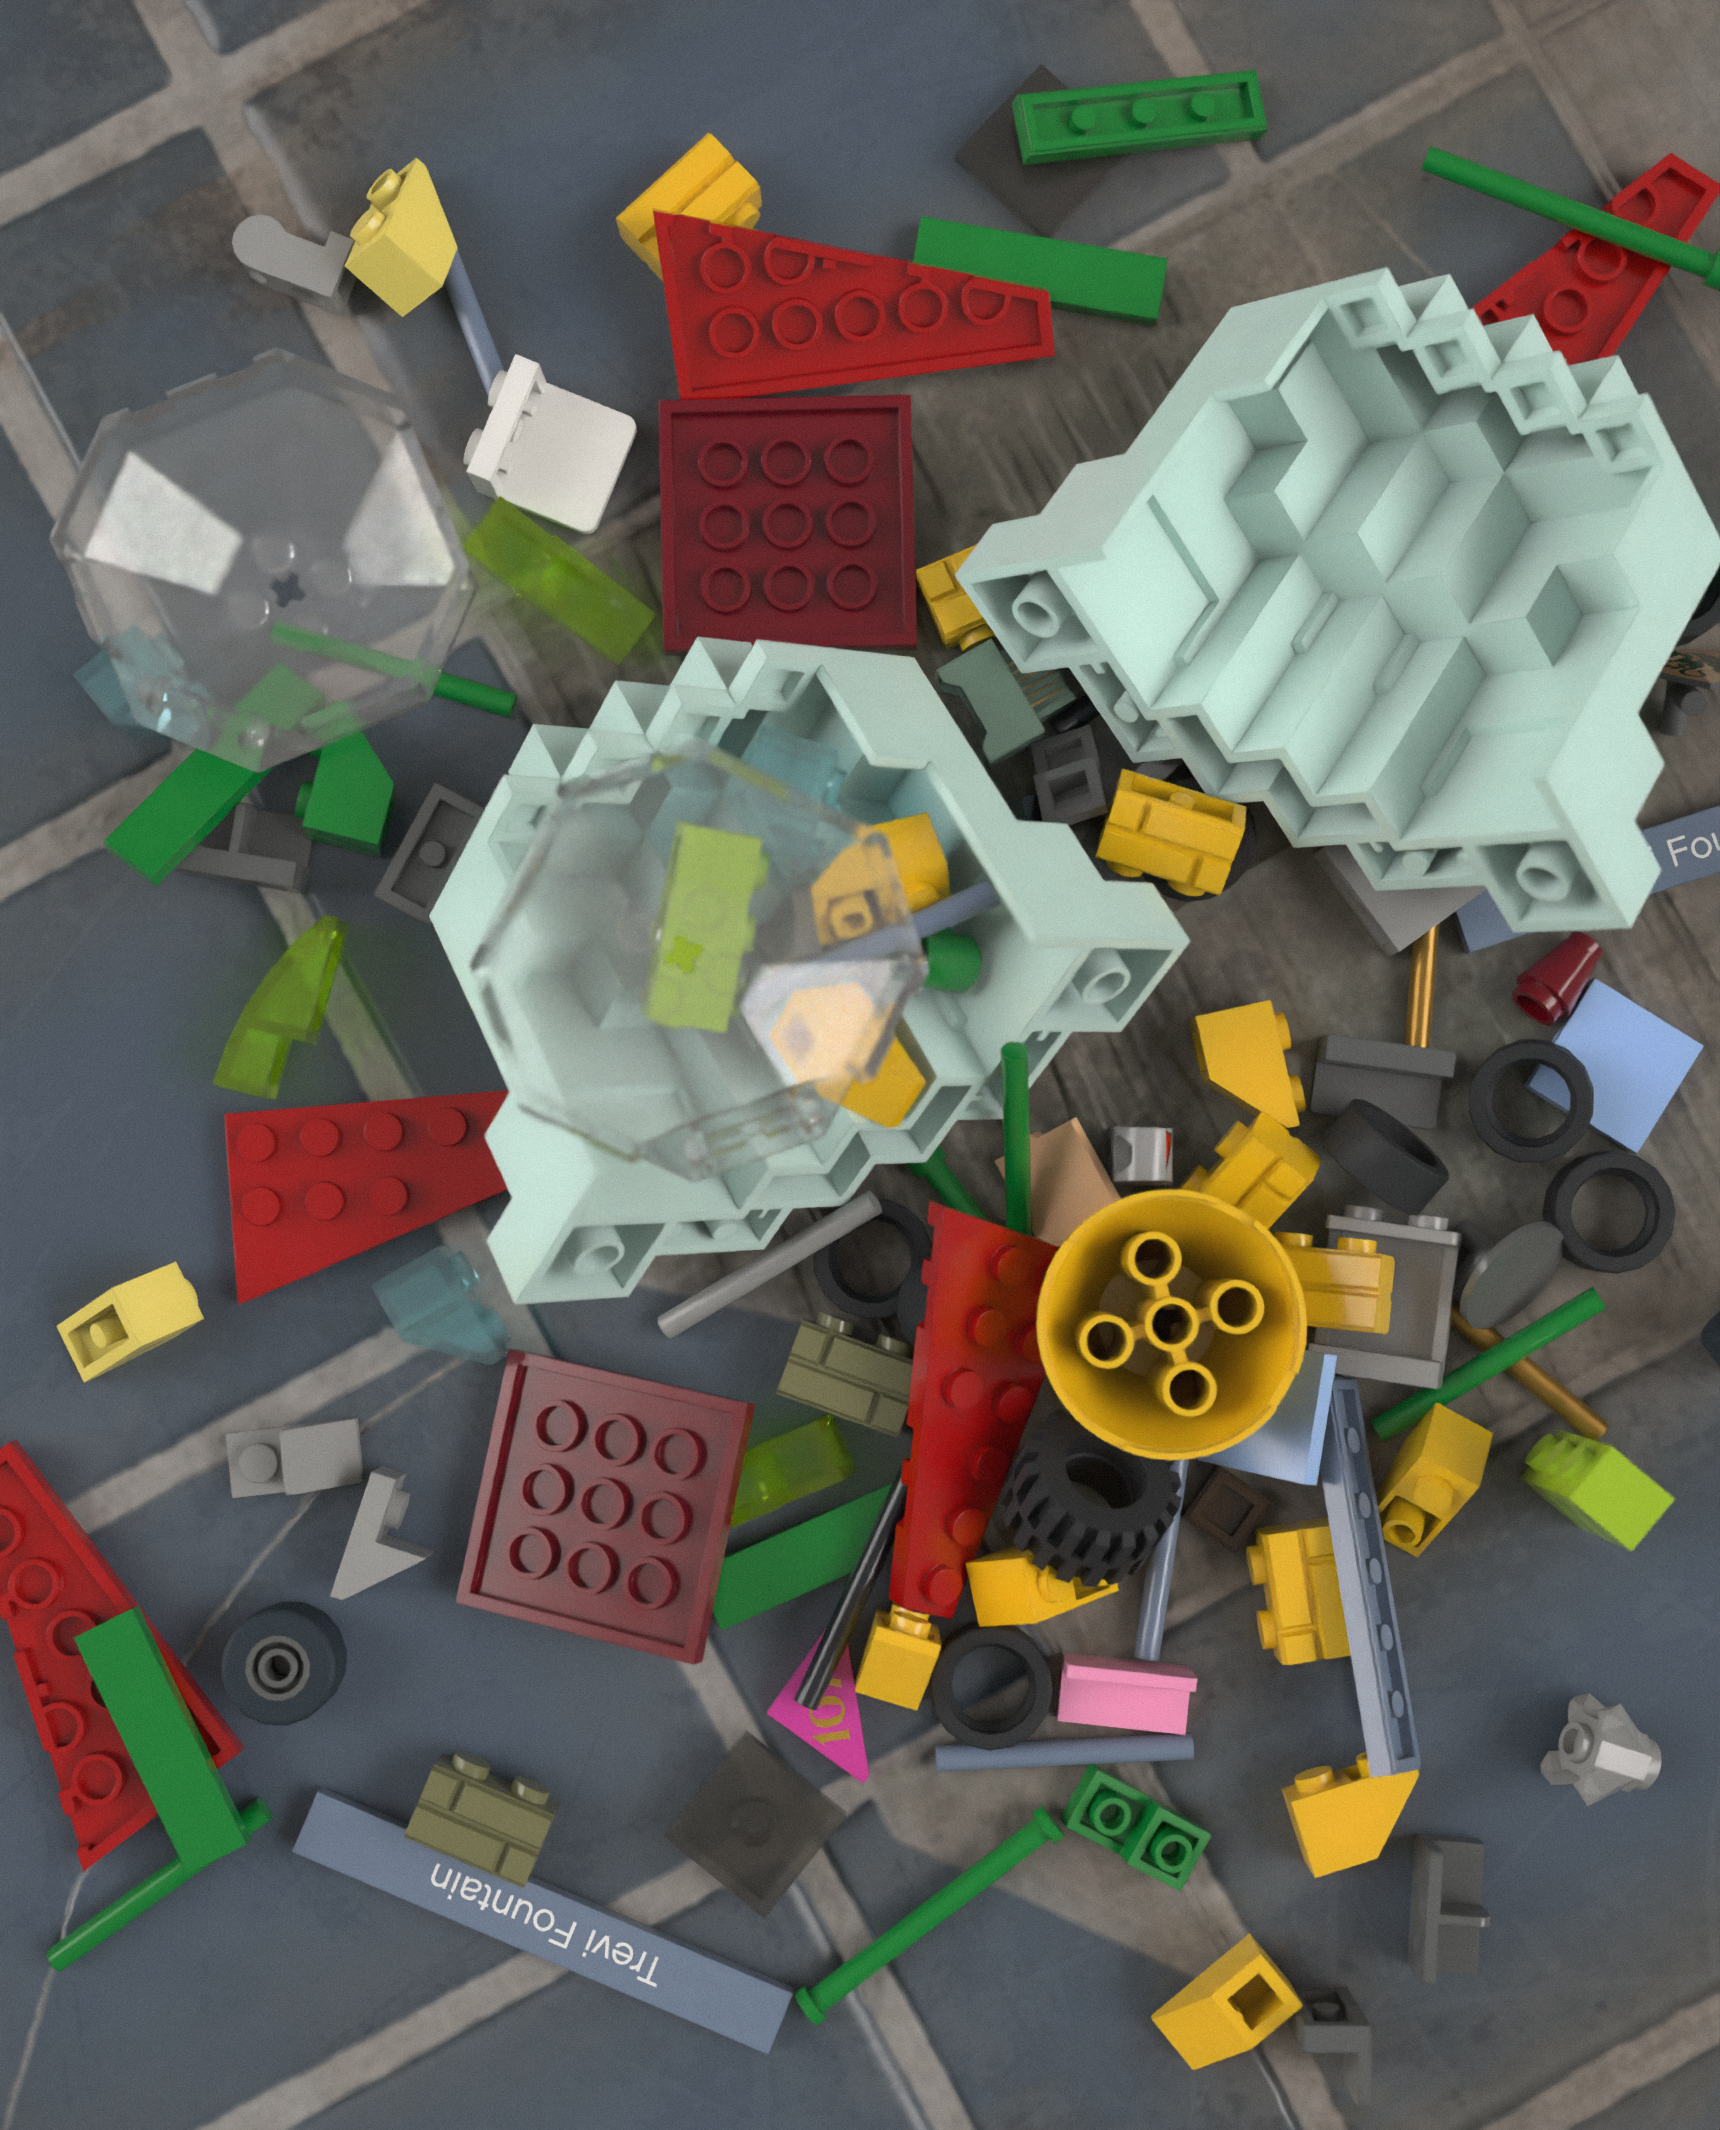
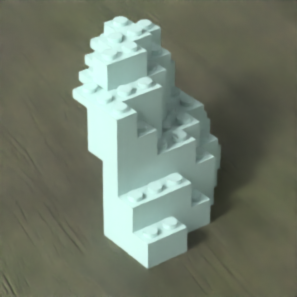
(1384, 592)
(1053, 954)

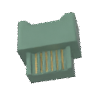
(1003, 700)

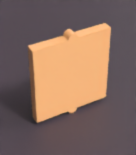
(1065, 1181)

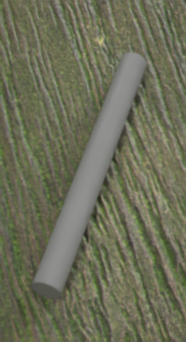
(770, 1264)

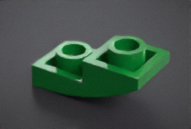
(1135, 1826)

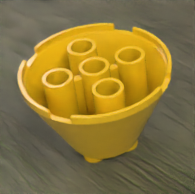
(1222, 1356)

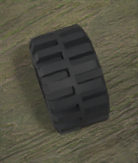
(1066, 1527)

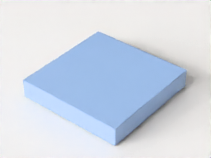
(1629, 1059)
(1293, 1437)

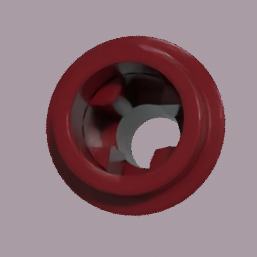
(1557, 979)

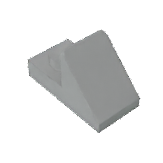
(295, 1458)
(370, 1551)

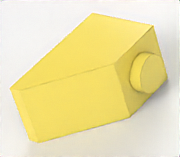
(130, 1320)

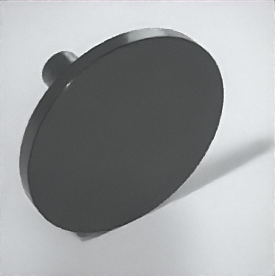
(1504, 1276)

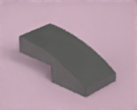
(1070, 777)

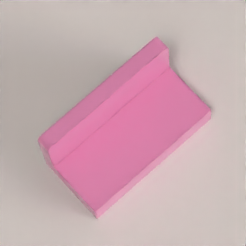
(1124, 1693)

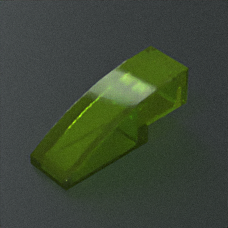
(556, 580)
(283, 1008)
(791, 1467)

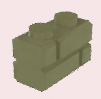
(849, 1374)
(483, 1817)

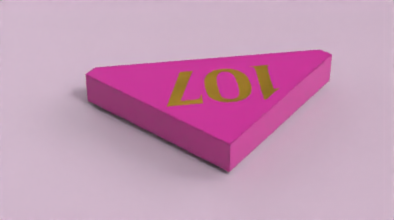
(836, 1724)

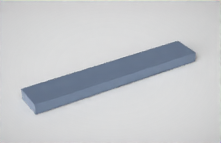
(1366, 1587)

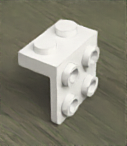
(548, 449)

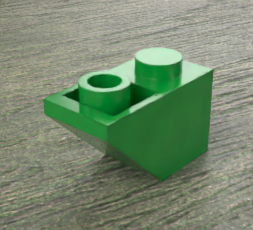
(349, 798)

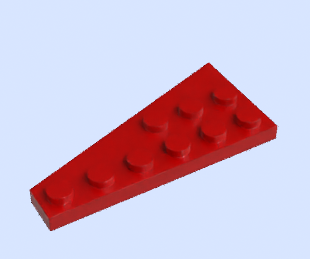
(1594, 290)
(800, 314)
(350, 1178)
(967, 1399)
(50, 1593)

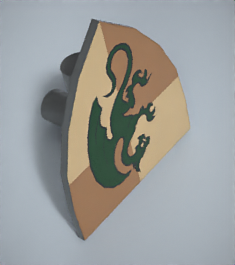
(1684, 672)

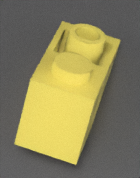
(402, 239)

